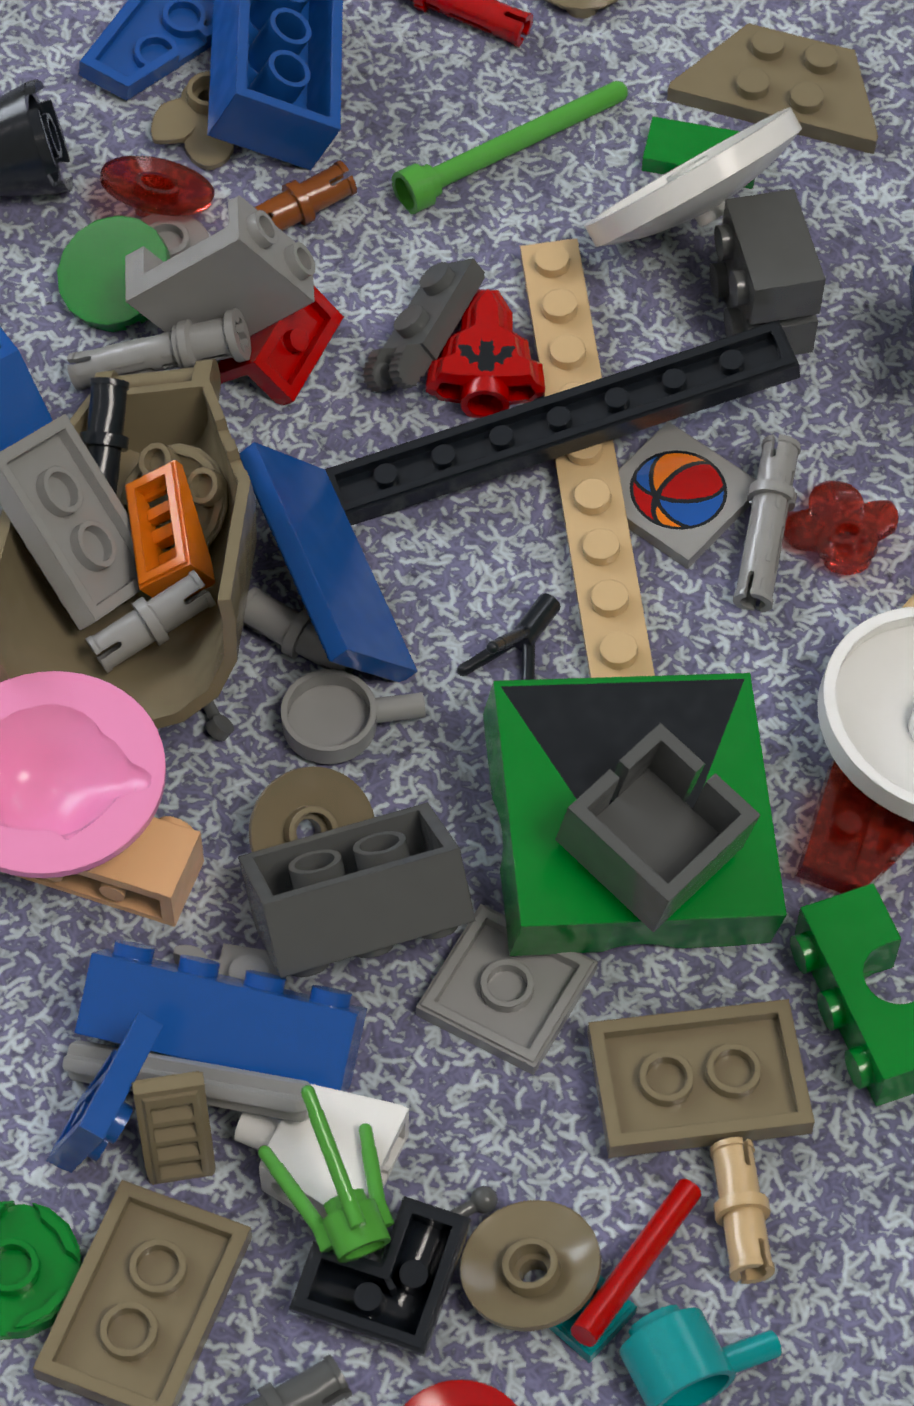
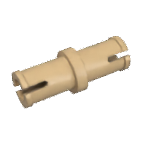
(742, 1210)

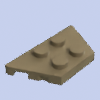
(773, 70)

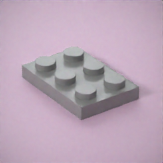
(69, 520)

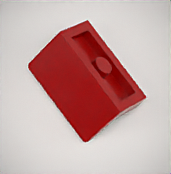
(287, 350)

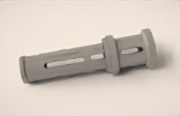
(180, 347)

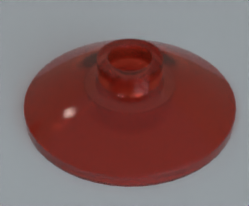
(156, 186)

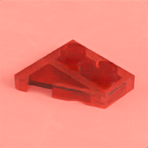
(851, 837)

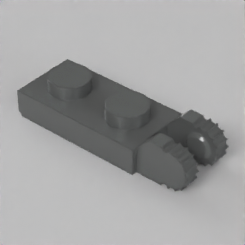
(424, 325)

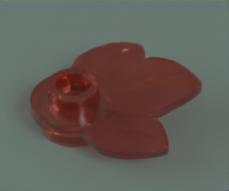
(841, 527)

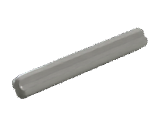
(224, 1085)

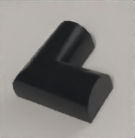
(394, 1298)

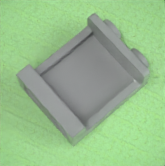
(240, 267)

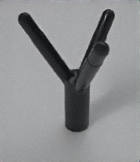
(522, 637)

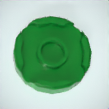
(94, 270)
(36, 1289)

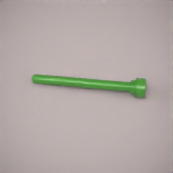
(420, 185)

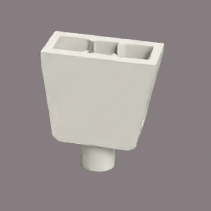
(300, 1152)

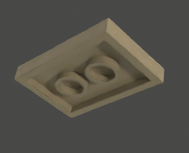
(699, 1078)
(143, 1301)

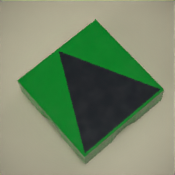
(563, 735)

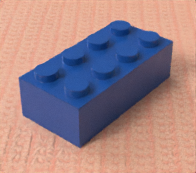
(277, 76)

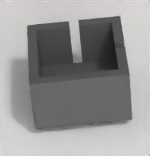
(768, 267)
(649, 840)

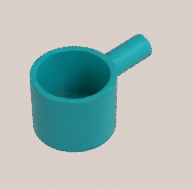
(681, 1361)

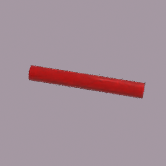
(635, 1263)

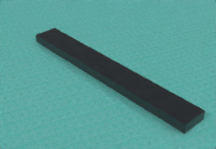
(564, 422)

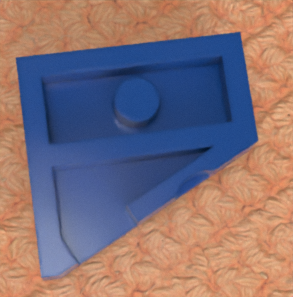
(101, 1109)

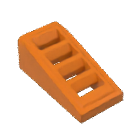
(158, 569)

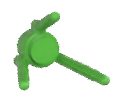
(352, 1222)

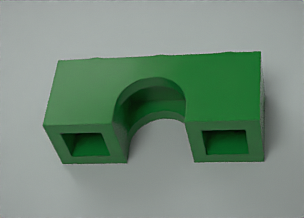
(841, 946)

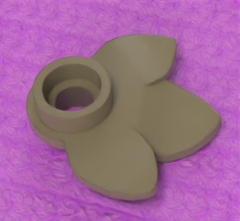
(187, 122)

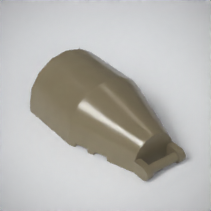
(201, 653)

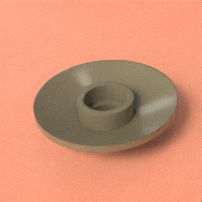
(305, 793)
(527, 1239)

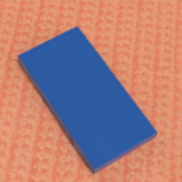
(327, 564)

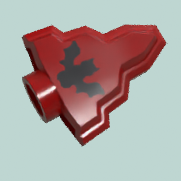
(486, 362)

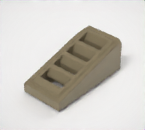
(174, 1127)

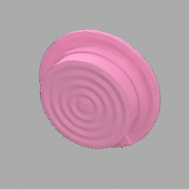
(74, 773)

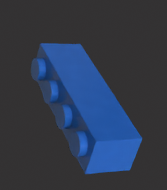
(222, 1017)

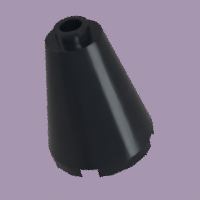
(31, 144)

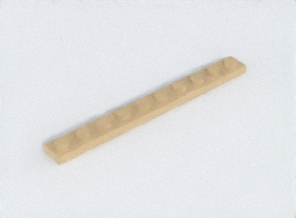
(590, 477)

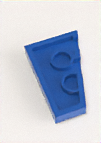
(147, 44)

